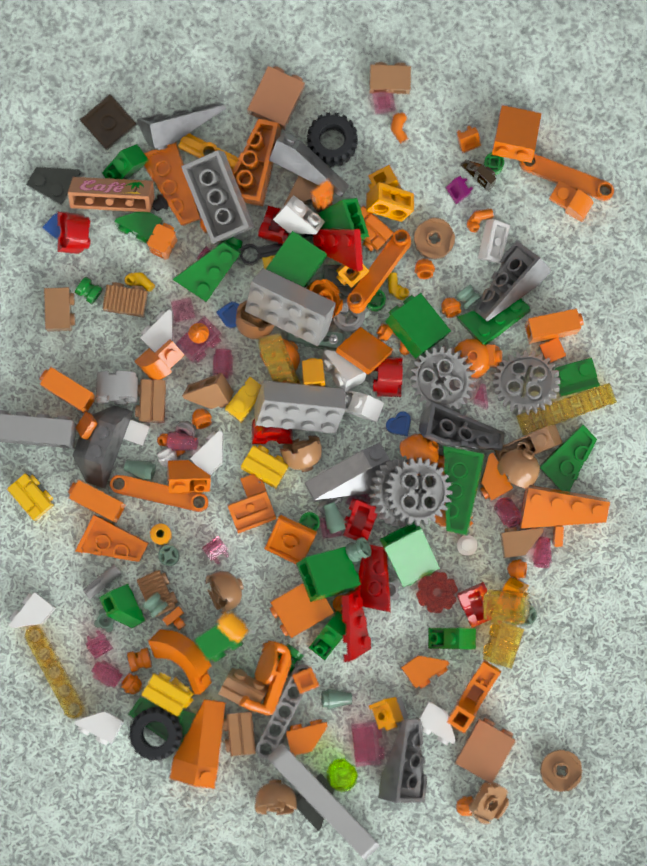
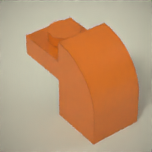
(574, 201)
(158, 364)

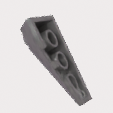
(299, 159)
(516, 277)
(458, 430)
(350, 476)
(403, 773)

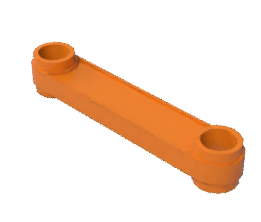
(576, 179)
(379, 271)
(157, 493)

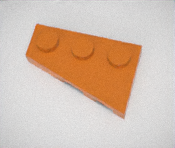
(110, 540)

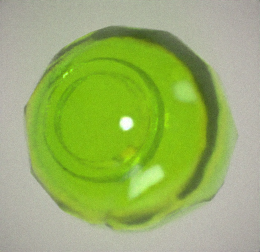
(341, 775)

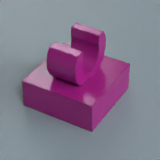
(458, 189)

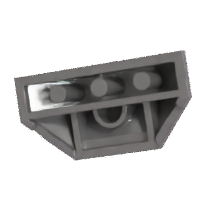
(98, 453)

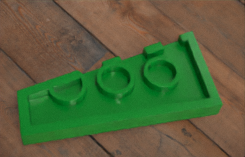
(464, 474)

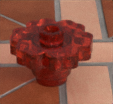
(437, 581)

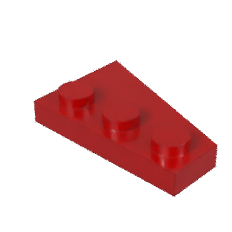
(341, 246)
(375, 580)
(356, 626)

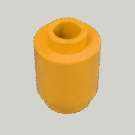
(167, 534)
(232, 626)

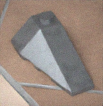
(165, 129)

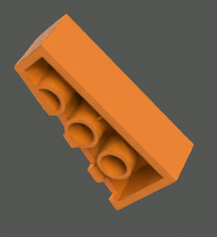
(253, 164)
(557, 508)

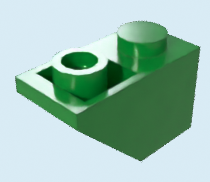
(126, 163)
(139, 224)
(122, 606)
(329, 636)
(451, 638)

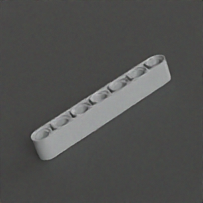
(323, 801)

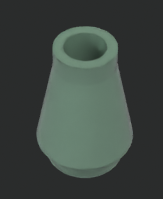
(141, 469)
(334, 519)
(333, 699)

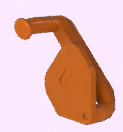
(265, 673)

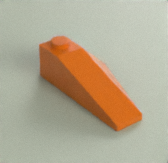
(199, 753)

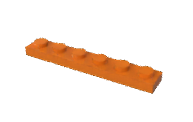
(322, 196)

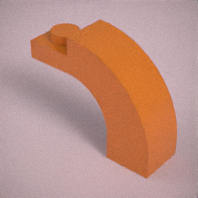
(185, 653)
(473, 696)

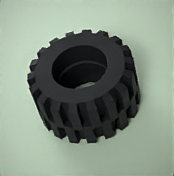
(337, 123)
(139, 742)

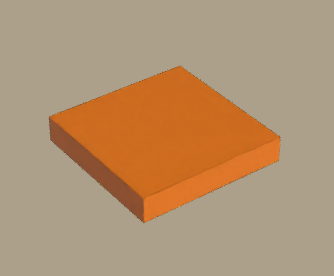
(364, 350)
(290, 540)

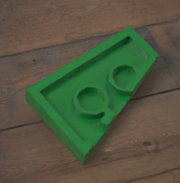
(208, 271)
(487, 331)
(567, 460)
(185, 717)

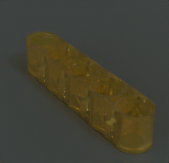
(277, 359)
(567, 408)
(46, 665)

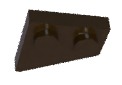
(482, 175)

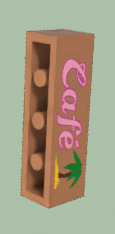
(111, 194)

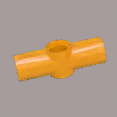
(197, 147)

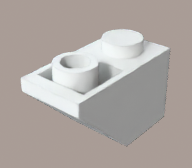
(298, 218)
(160, 332)
(343, 372)
(363, 405)
(210, 455)
(34, 612)
(435, 720)
(102, 725)

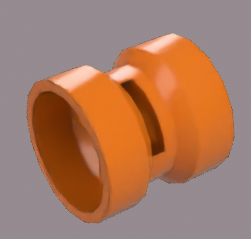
(139, 659)

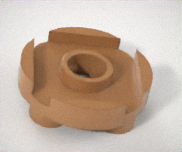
(429, 228)
(573, 770)
(481, 805)

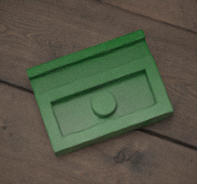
(577, 377)

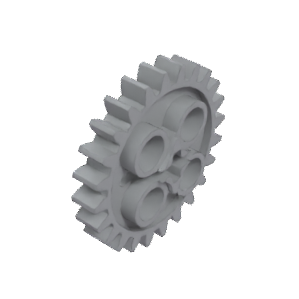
(458, 370)
(545, 385)
(437, 491)
(380, 495)

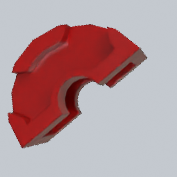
(270, 229)
(73, 233)
(389, 378)
(263, 434)
(361, 519)
(473, 603)

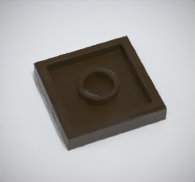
(108, 122)

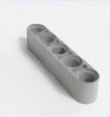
(283, 722)

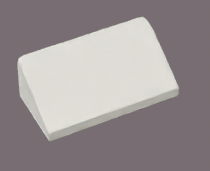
(493, 241)

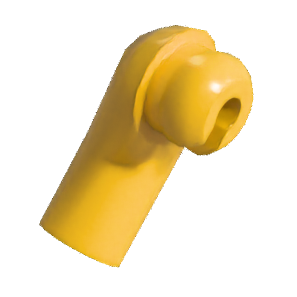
(139, 279)
(396, 289)

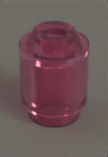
(223, 362)
(508, 512)
(106, 674)

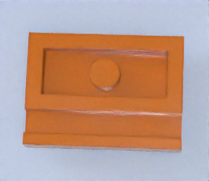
(251, 511)

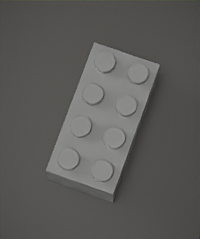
(217, 196)
(290, 306)
(299, 407)
(37, 430)

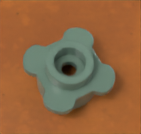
(108, 626)

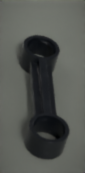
(263, 251)

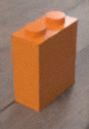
(516, 133)
(553, 326)
(67, 390)
(96, 501)
(298, 612)

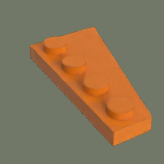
(166, 171)

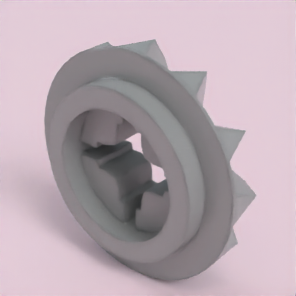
(352, 324)

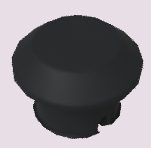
(160, 203)

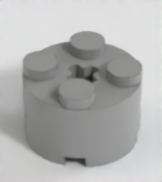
(117, 387)

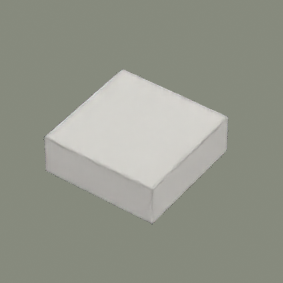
(136, 432)

